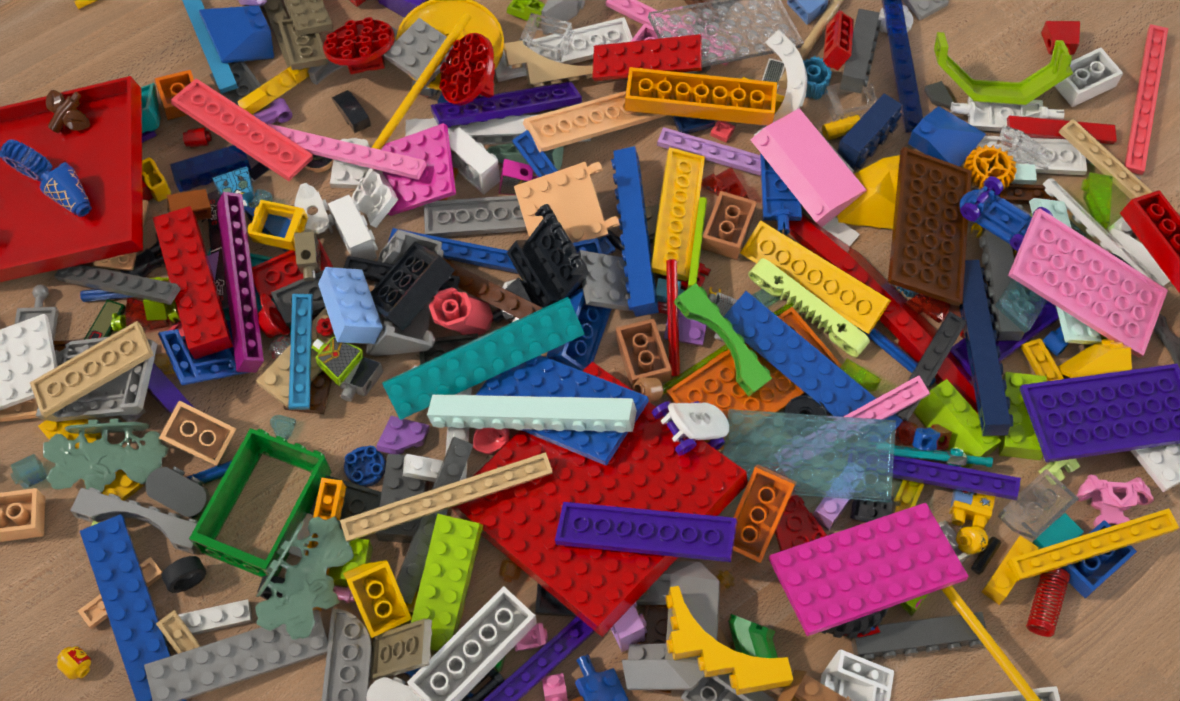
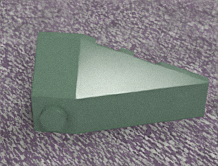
(510, 152)

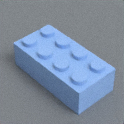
(350, 305)

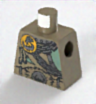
(307, 254)

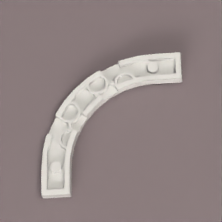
(795, 71)

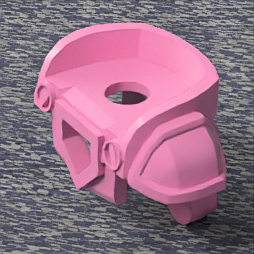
(1114, 497)

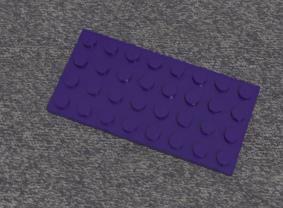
(1105, 412)

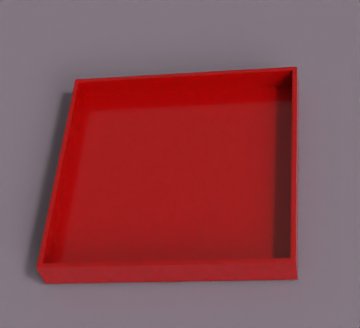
(107, 158)
(640, 475)

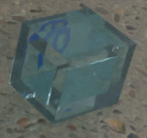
(28, 471)

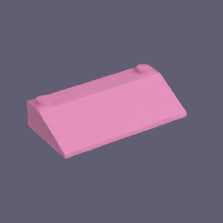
(808, 166)

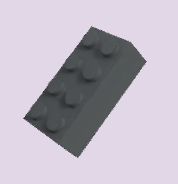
(396, 488)

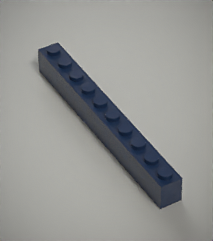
(984, 354)

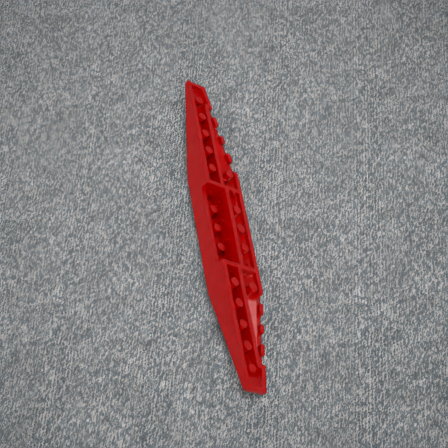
(904, 323)

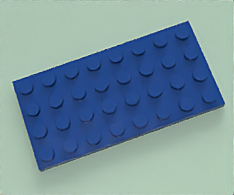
(553, 379)

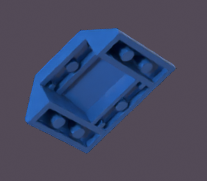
(239, 33)
(193, 370)

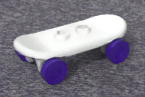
(693, 421)

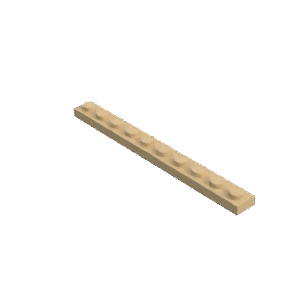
(445, 497)

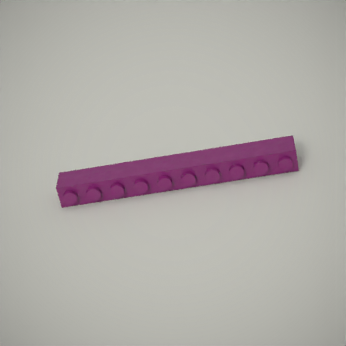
(239, 283)

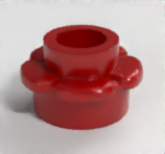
(322, 330)

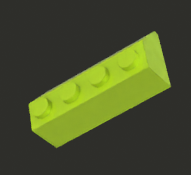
(953, 412)

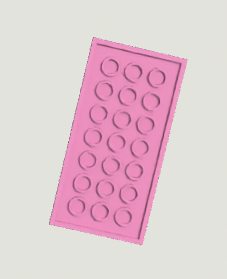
(1088, 282)

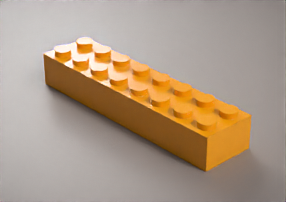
(700, 96)

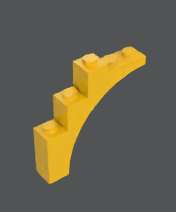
(715, 659)

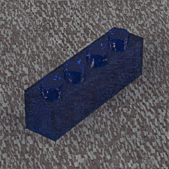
(203, 168)

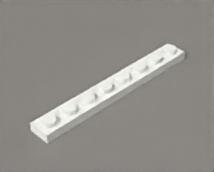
(1094, 229)

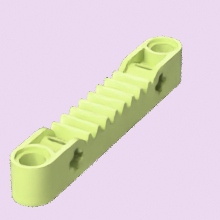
(849, 340)

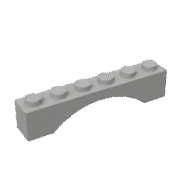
(94, 506)

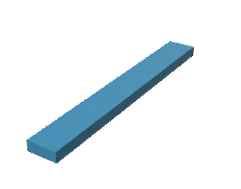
(221, 71)

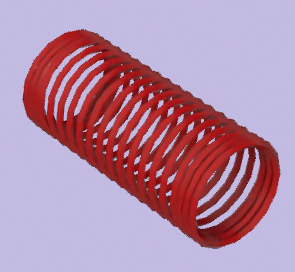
(1047, 625)

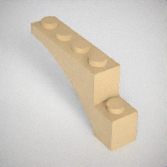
(541, 69)

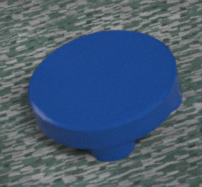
(364, 466)

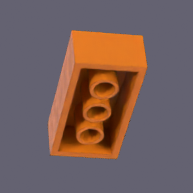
(761, 511)

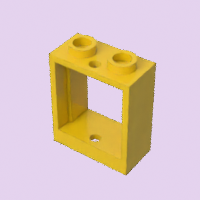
(261, 212)

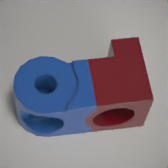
(928, 438)

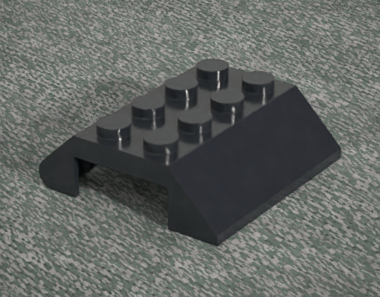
(548, 261)

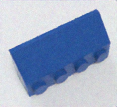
(582, 350)

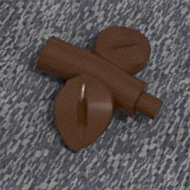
(66, 112)

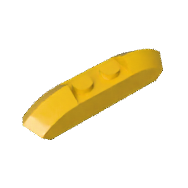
(272, 89)

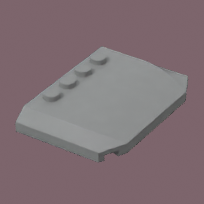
(115, 398)

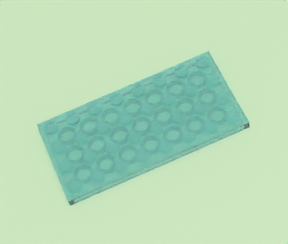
(817, 451)

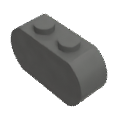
(177, 491)

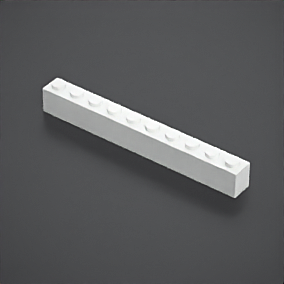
(487, 133)

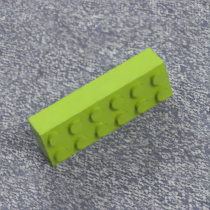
(447, 576)

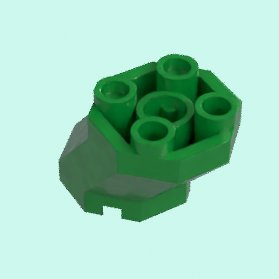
(752, 638)

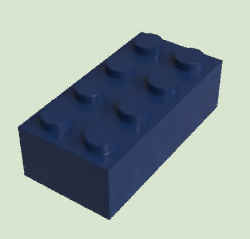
(870, 132)

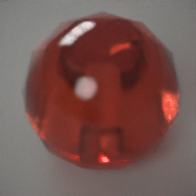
(905, 433)

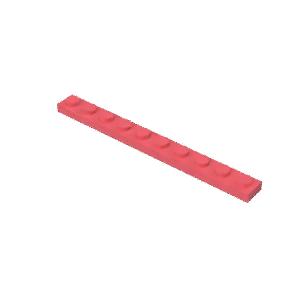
(1146, 99)

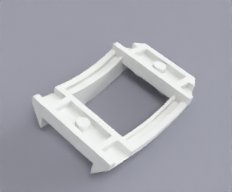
(1121, 232)

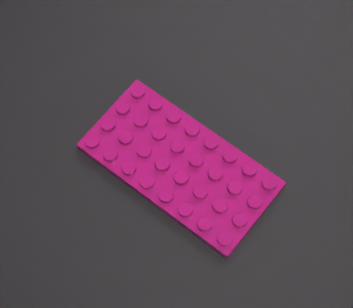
(867, 568)

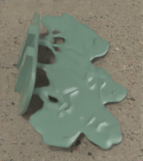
(100, 460)
(305, 583)

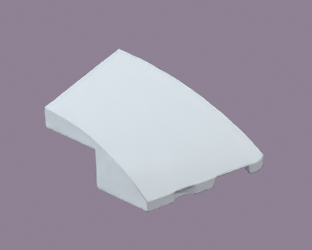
(374, 196)

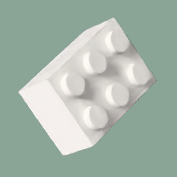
(1091, 76)
(474, 161)
(353, 228)

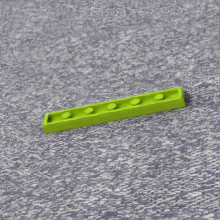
(697, 242)

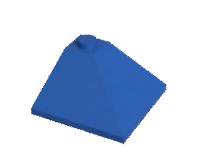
(945, 137)

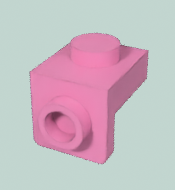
(534, 639)
(554, 688)

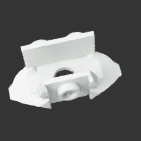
(307, 198)

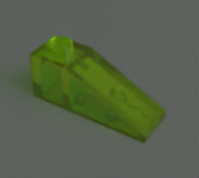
(1098, 196)

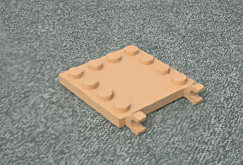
(571, 198)

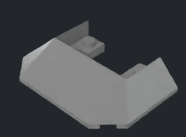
(651, 664)

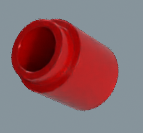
(197, 137)

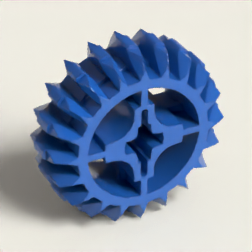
(24, 159)

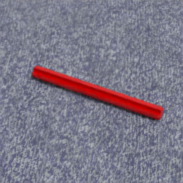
(673, 321)

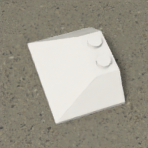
(857, 678)

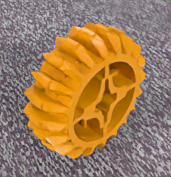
(983, 158)

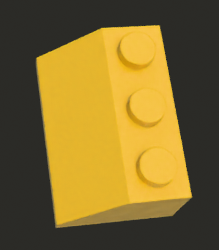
(377, 597)

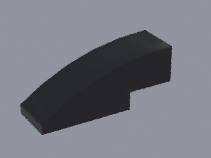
(351, 111)

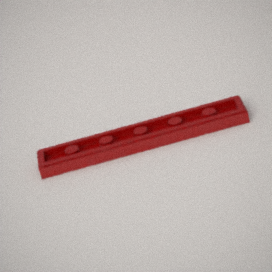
(1050, 128)

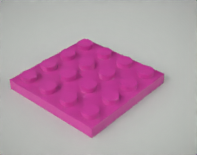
(437, 178)

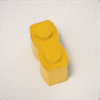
(154, 180)

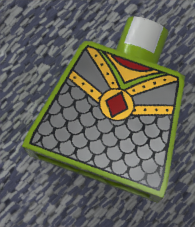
(337, 358)

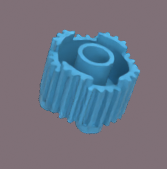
(817, 77)

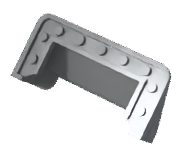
(416, 336)

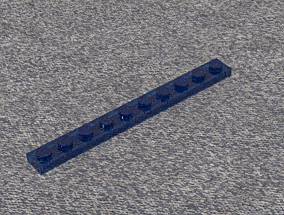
(902, 64)

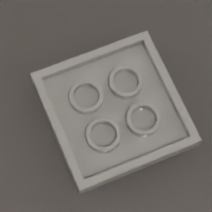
(416, 49)
(606, 281)

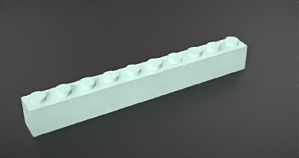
(533, 413)

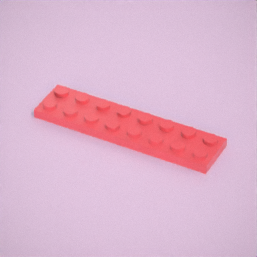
(242, 129)

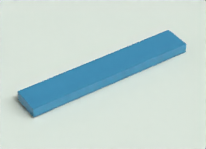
(300, 352)

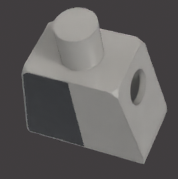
(361, 379)

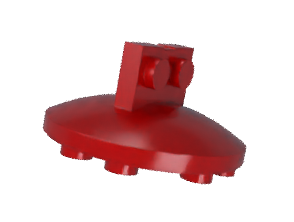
(360, 45)
(468, 70)

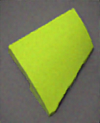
(523, 8)

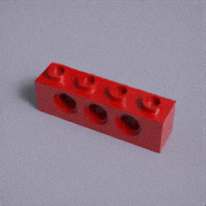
(838, 40)

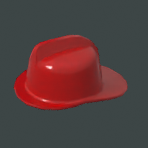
(270, 319)

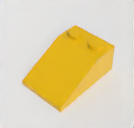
(1098, 359)

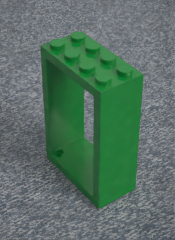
(231, 486)

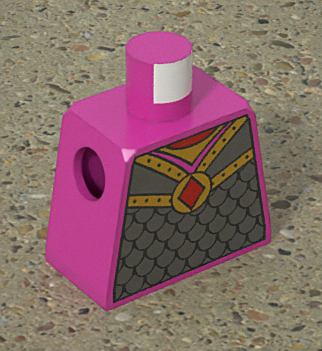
(513, 174)

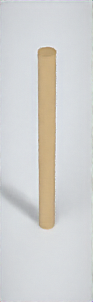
(814, 35)

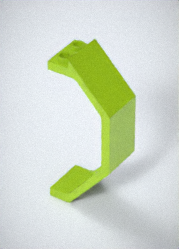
(1006, 92)

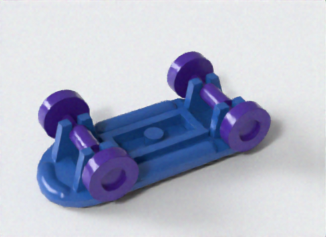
(996, 213)

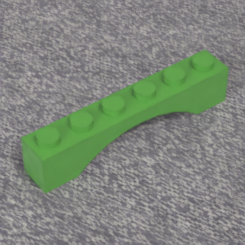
(696, 306)

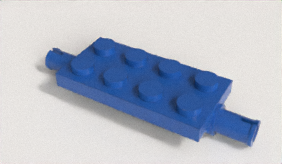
(777, 199)
(598, 685)

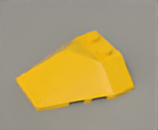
(877, 204)

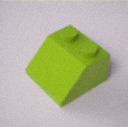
(362, 554)

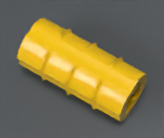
(839, 128)

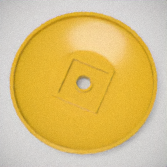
(446, 13)

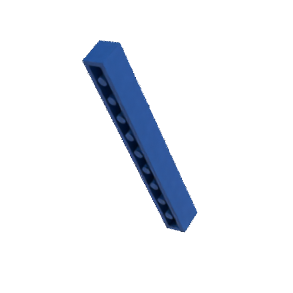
(635, 232)

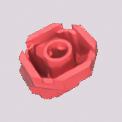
(461, 312)

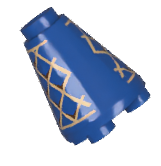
(65, 189)

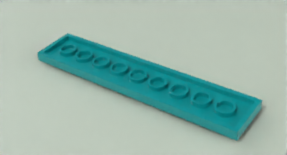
(484, 357)

